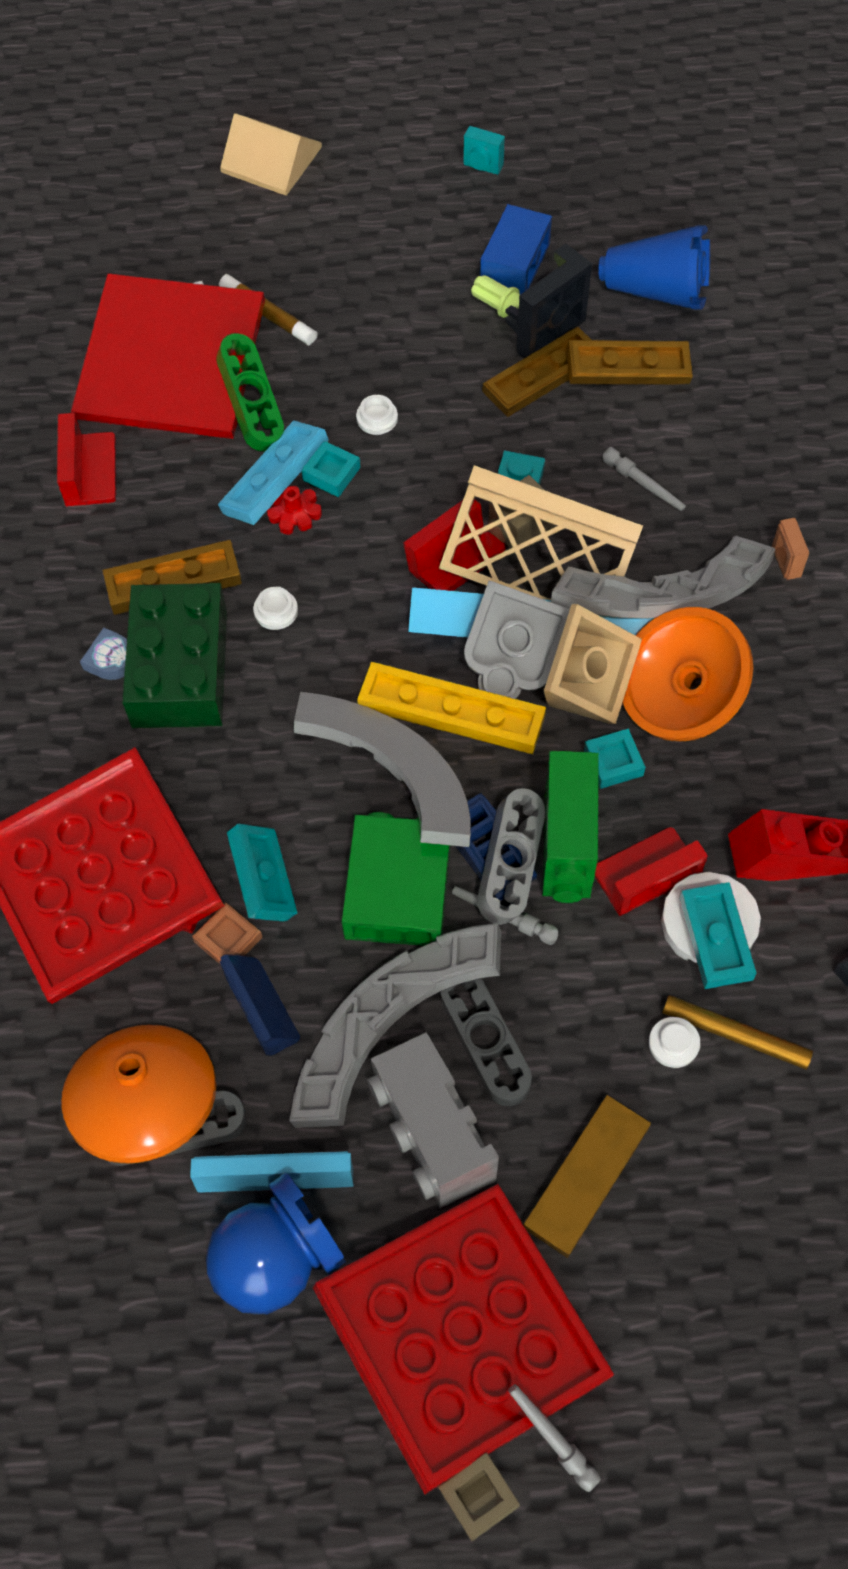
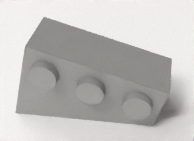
(432, 1122)

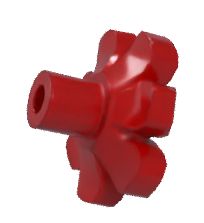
(294, 510)

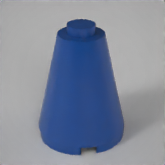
(661, 267)

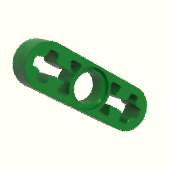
(255, 375)

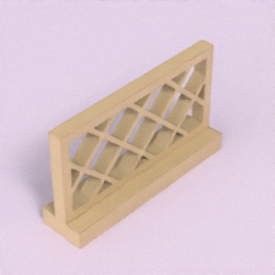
(541, 506)

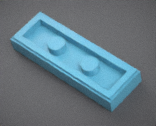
(272, 472)
(260, 1170)

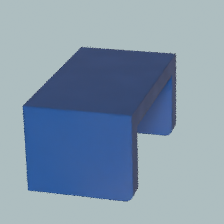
(517, 247)

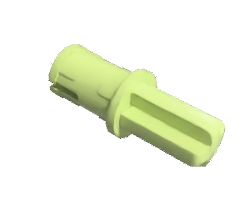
(495, 294)

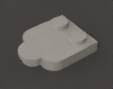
(513, 640)

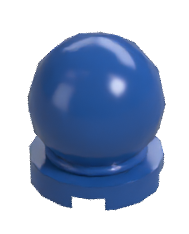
(267, 1251)

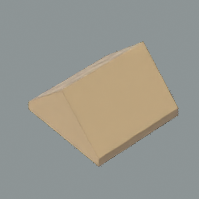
(266, 154)
(591, 666)

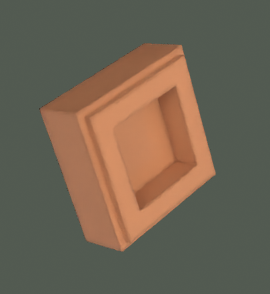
(790, 549)
(227, 934)

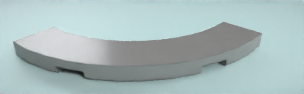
(616, 596)
(408, 756)
(376, 1006)

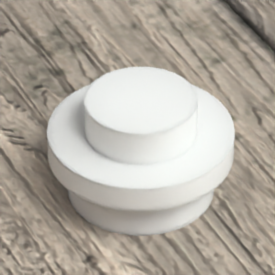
(376, 415)
(275, 608)
(674, 1042)

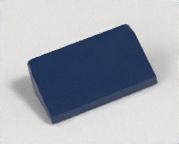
(259, 1002)

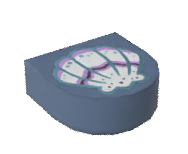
(106, 656)

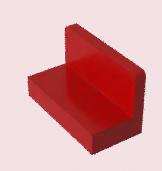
(85, 464)
(427, 547)
(648, 869)

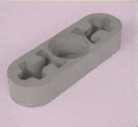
(497, 871)

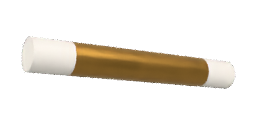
(276, 314)

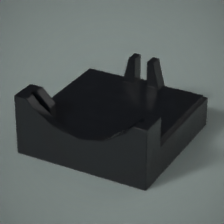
(552, 304)

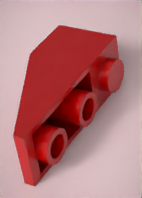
(789, 846)

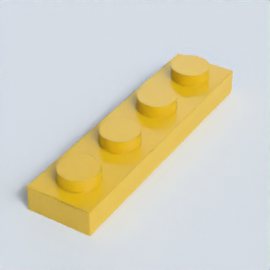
(452, 707)

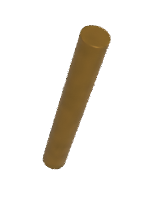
(738, 1032)

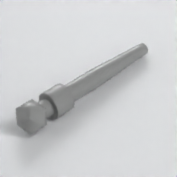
(628, 468)
(527, 923)
(568, 1454)

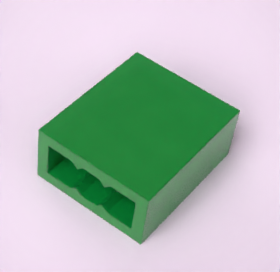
(570, 825)
(394, 882)

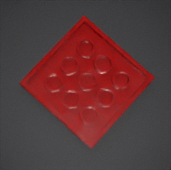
(157, 354)
(98, 876)
(451, 1325)

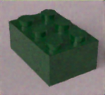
(175, 656)

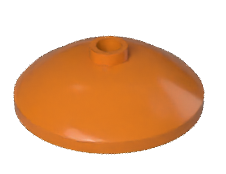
(674, 653)
(144, 1112)

